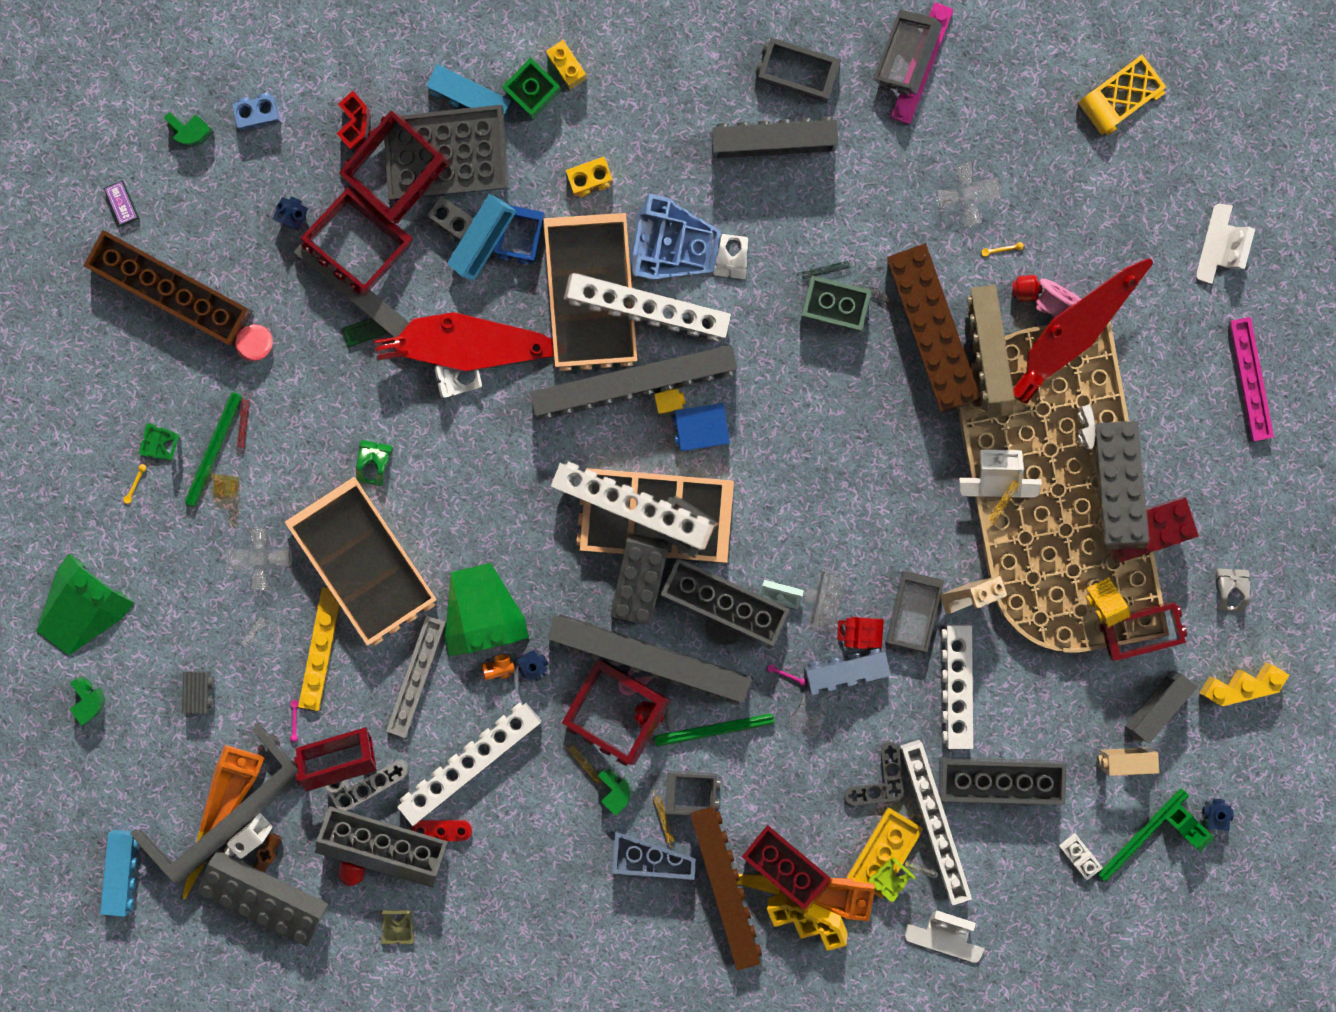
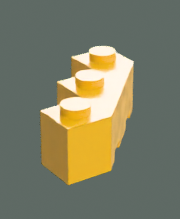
(1244, 686)
(810, 923)

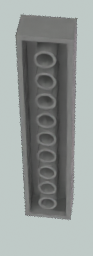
(634, 381)
(650, 658)

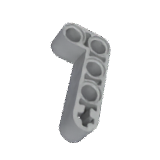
(370, 782)

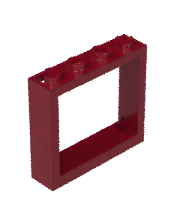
(419, 186)
(376, 217)
(648, 729)

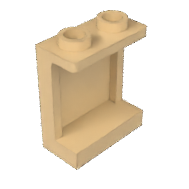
(976, 593)

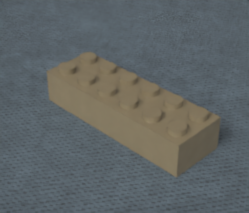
(990, 351)

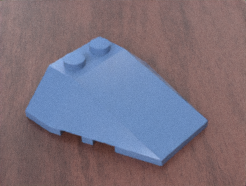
(671, 241)

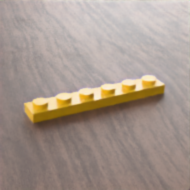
(319, 651)

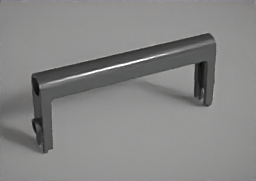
(232, 823)

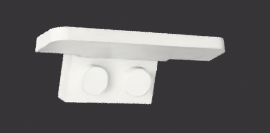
(1223, 245)
(996, 475)
(946, 935)

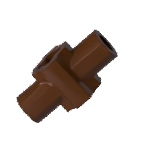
(271, 845)

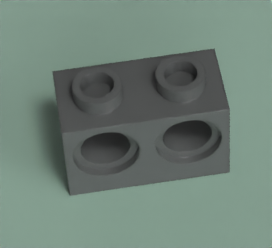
(454, 215)

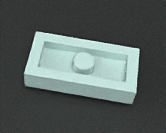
(781, 594)

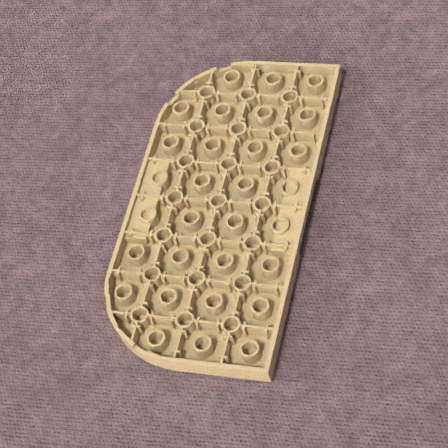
(1053, 542)

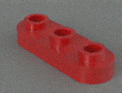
(450, 826)

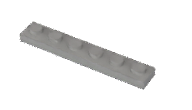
(416, 676)

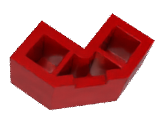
(357, 129)

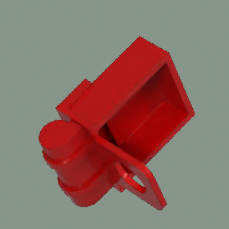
(861, 632)

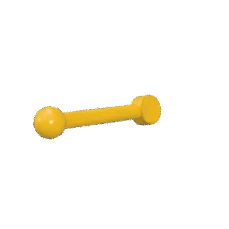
(985, 252)
(128, 499)

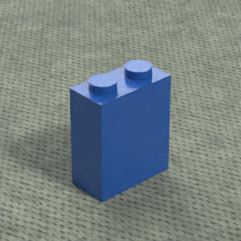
(701, 427)

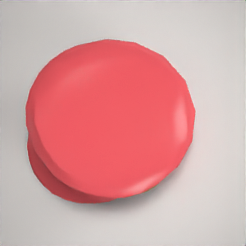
(253, 342)

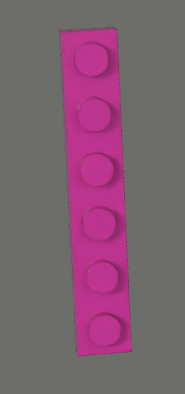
(906, 105)
(1251, 379)

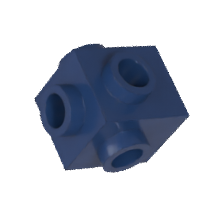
(290, 212)
(532, 658)
(1217, 814)

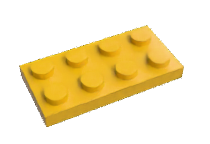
(891, 838)

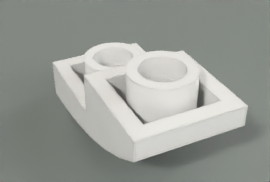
(1086, 435)
(1080, 856)

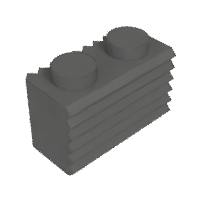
(197, 692)

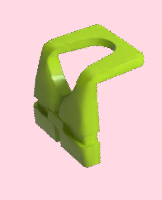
(887, 882)

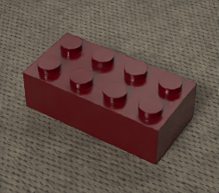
(1167, 525)
(787, 868)

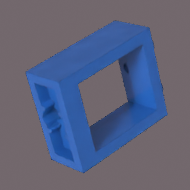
(523, 258)

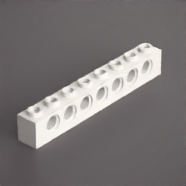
(718, 320)
(565, 482)
(415, 812)
(935, 822)

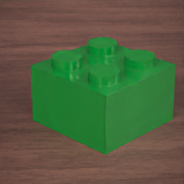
(531, 88)

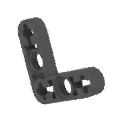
(884, 788)

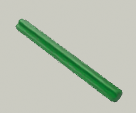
(213, 449)
(714, 729)
(1142, 836)

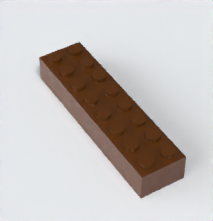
(167, 288)
(933, 328)

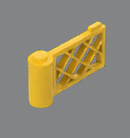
(1103, 113)

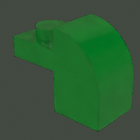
(192, 133)
(91, 702)
(619, 794)
(1189, 828)

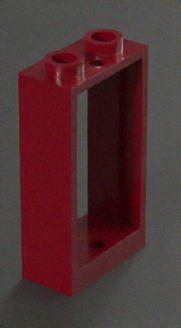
(1111, 639)
(340, 772)

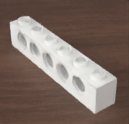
(963, 738)

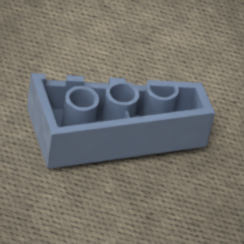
(846, 671)
(644, 858)

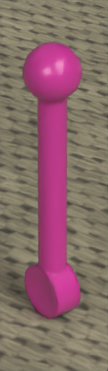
(771, 668)
(293, 738)

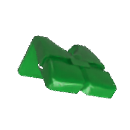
(154, 442)
(374, 453)

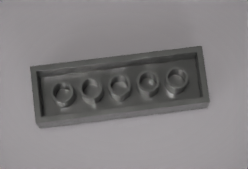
(774, 138)
(1121, 485)
(724, 603)
(1002, 780)
(380, 847)
(262, 898)

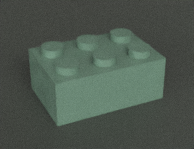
(835, 303)

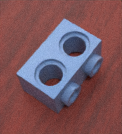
(256, 118)

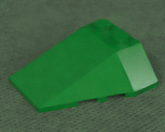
(79, 607)
(481, 612)

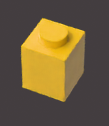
(669, 401)

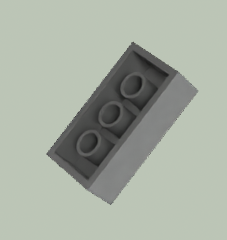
(639, 578)

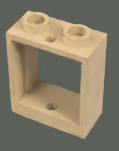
(1128, 761)

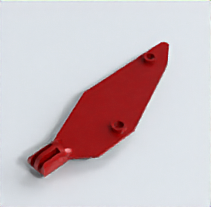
(1077, 329)
(464, 343)

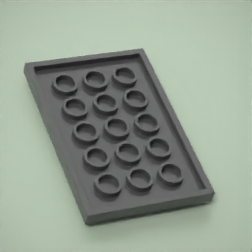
(467, 137)

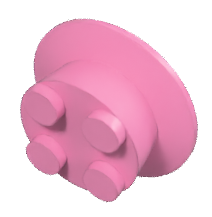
(1055, 298)

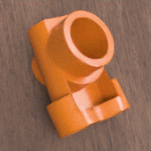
(500, 668)

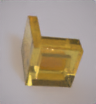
(225, 485)

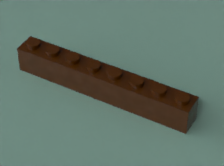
(725, 887)

